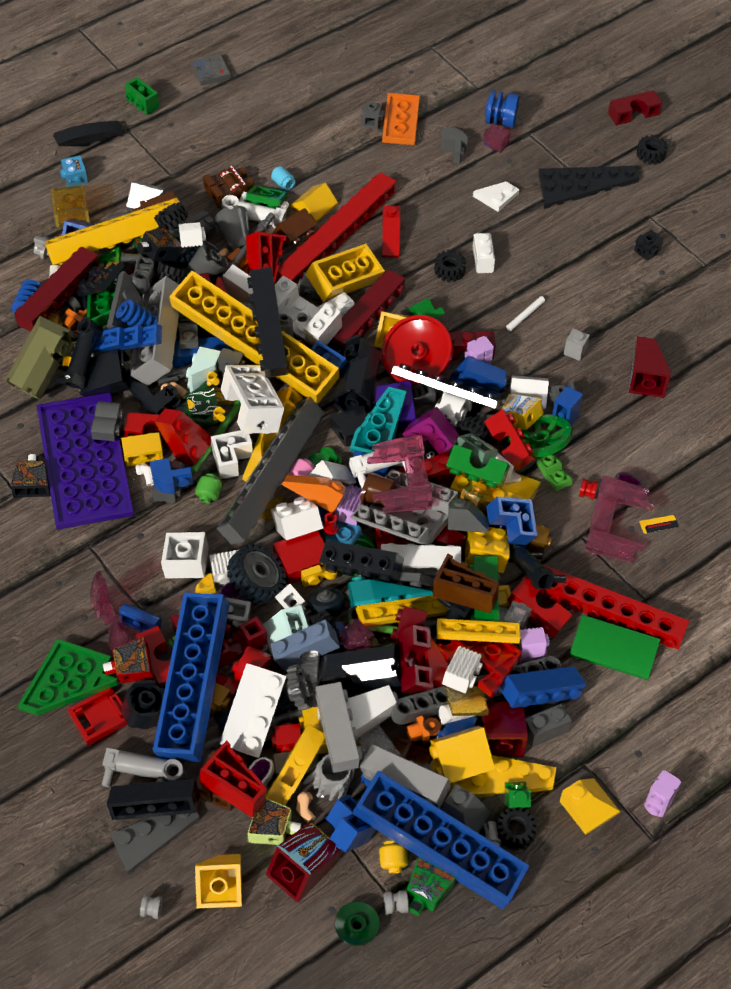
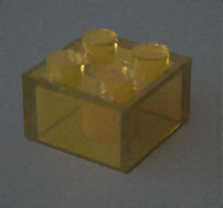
(69, 204)

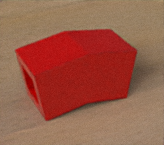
(228, 683)

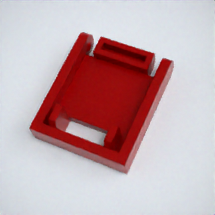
(102, 714)

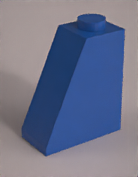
(481, 374)

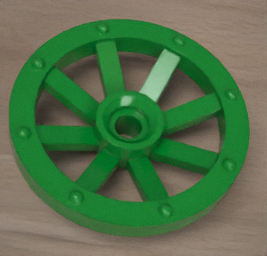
(542, 440)

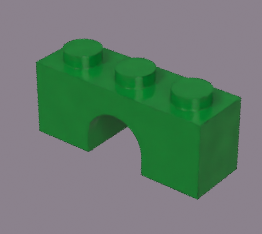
(461, 463)

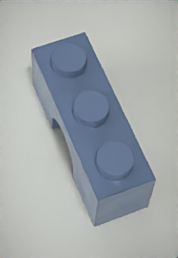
(318, 637)

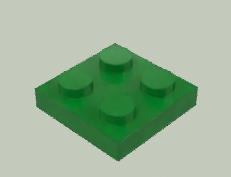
(266, 195)

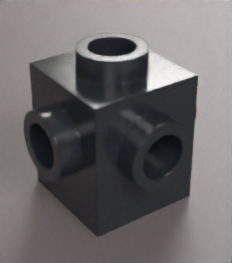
(648, 245)

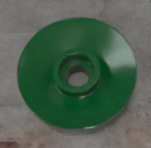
(361, 914)

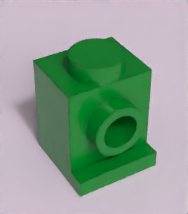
(517, 794)

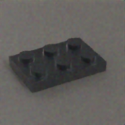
(99, 278)

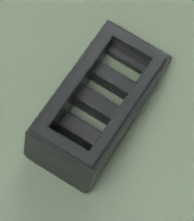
(424, 398)

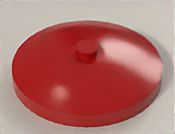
(418, 343)

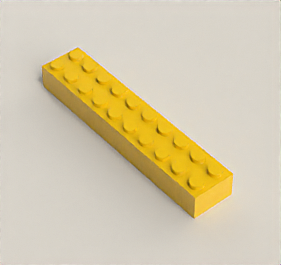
(235, 326)

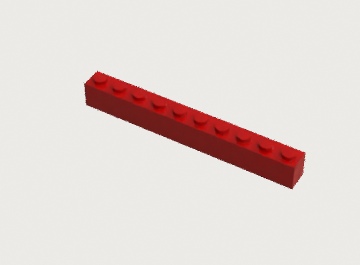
(338, 227)

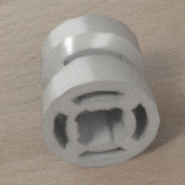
(400, 900)

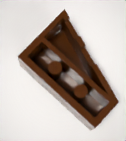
(464, 586)

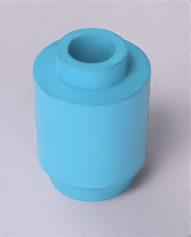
(283, 178)

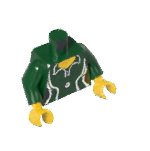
(202, 404)

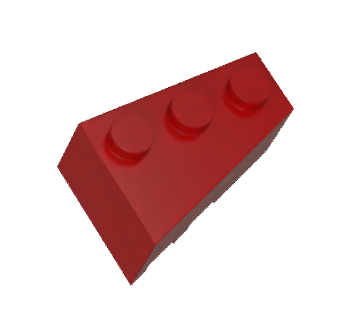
(264, 251)
(183, 436)
(233, 781)

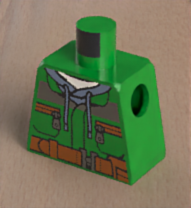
(428, 887)

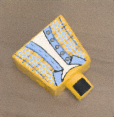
(524, 409)

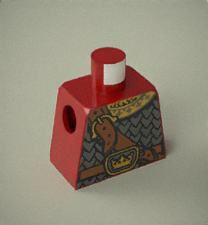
(131, 662)

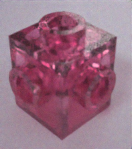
(356, 635)

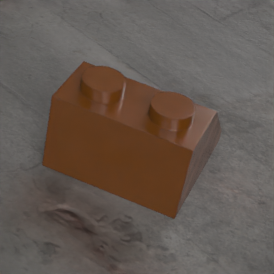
(296, 227)

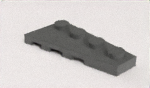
(145, 837)

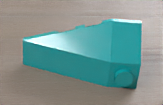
(381, 422)
(372, 591)

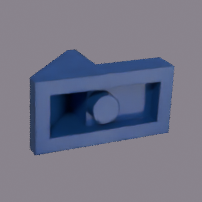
(329, 354)

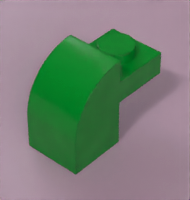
(426, 308)

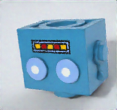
(73, 171)

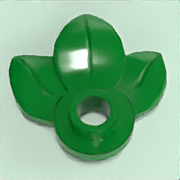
(326, 454)

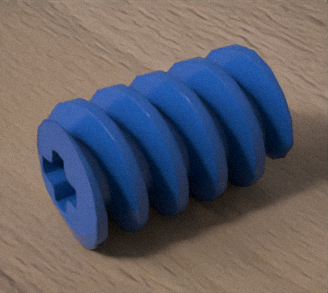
(27, 289)
(135, 314)

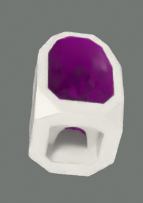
(263, 769)

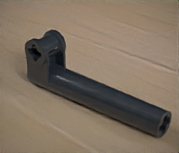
(154, 402)

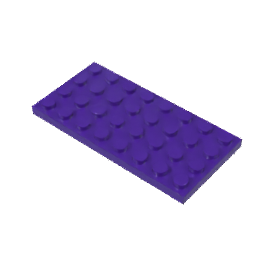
(83, 473)

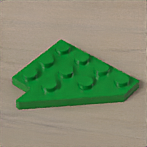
(66, 677)

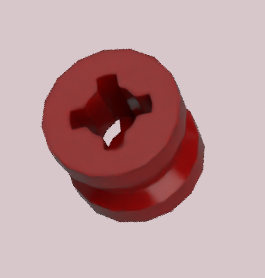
(588, 489)

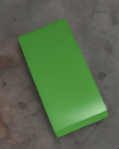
(553, 472)

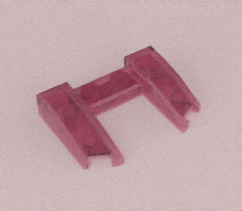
(418, 493)
(599, 539)
(102, 607)

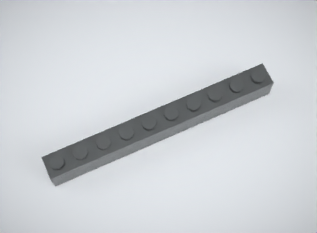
(270, 471)

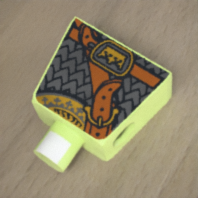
(272, 824)

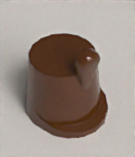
(375, 484)

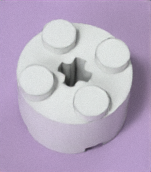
(454, 407)

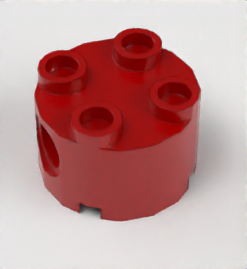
(254, 657)

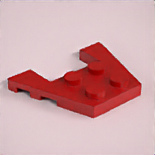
(497, 660)

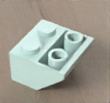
(202, 363)
(285, 624)

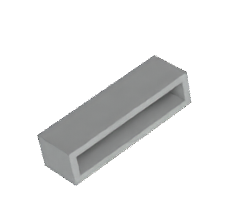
(337, 727)
(417, 779)

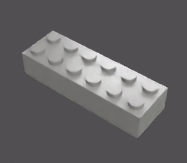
(157, 359)

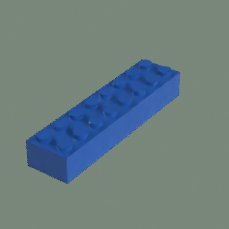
(191, 677)
(440, 840)

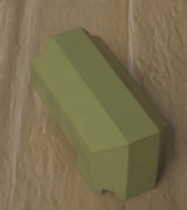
(40, 357)

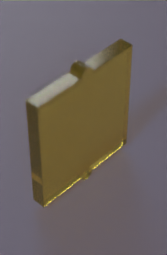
(466, 704)

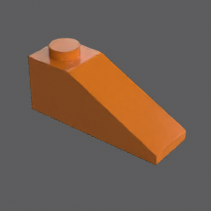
(318, 490)

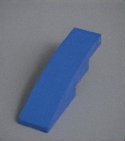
(129, 338)

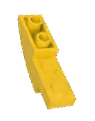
(296, 765)

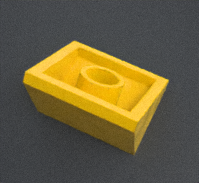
(316, 201)

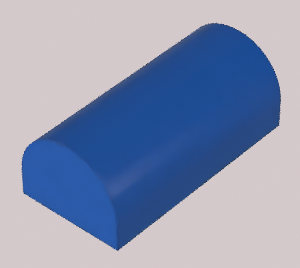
(138, 618)

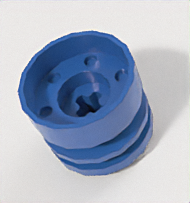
(502, 109)

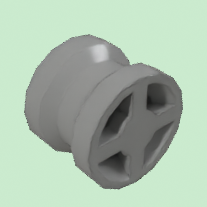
(151, 906)

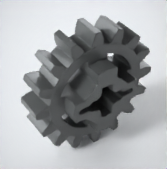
(299, 687)

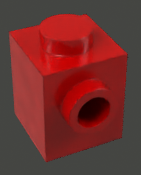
(285, 737)

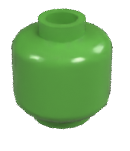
(208, 488)

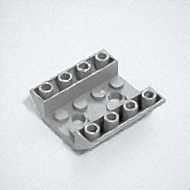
(406, 523)

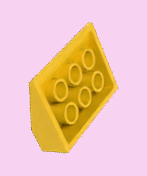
(522, 489)

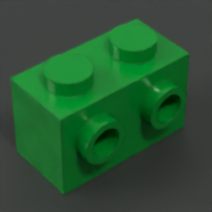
(141, 95)

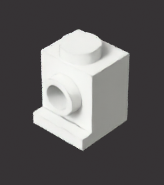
(288, 595)

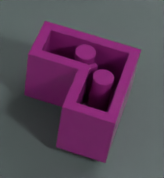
(435, 429)

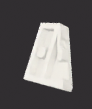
(497, 195)

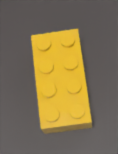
(344, 272)

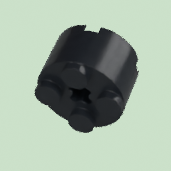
(143, 704)

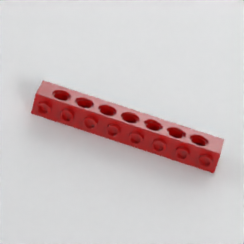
(618, 605)

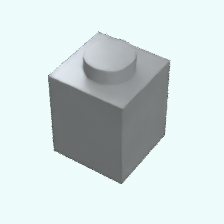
(576, 344)

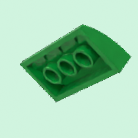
(614, 647)

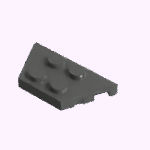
(124, 290)

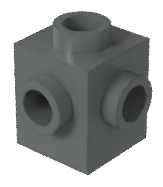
(372, 115)

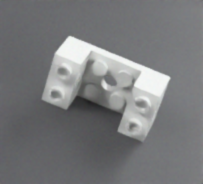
(320, 323)
(260, 405)

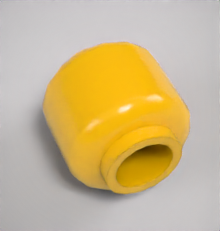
(393, 857)

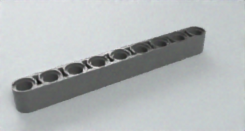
(430, 698)

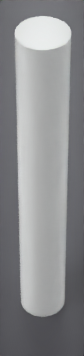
(525, 313)

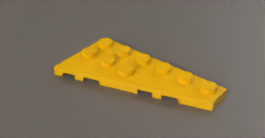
(486, 784)

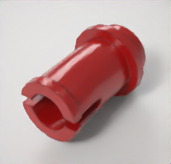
(330, 526)

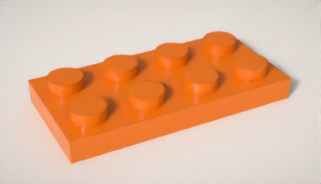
(400, 119)

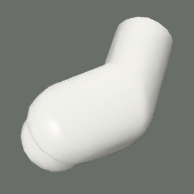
(145, 469)

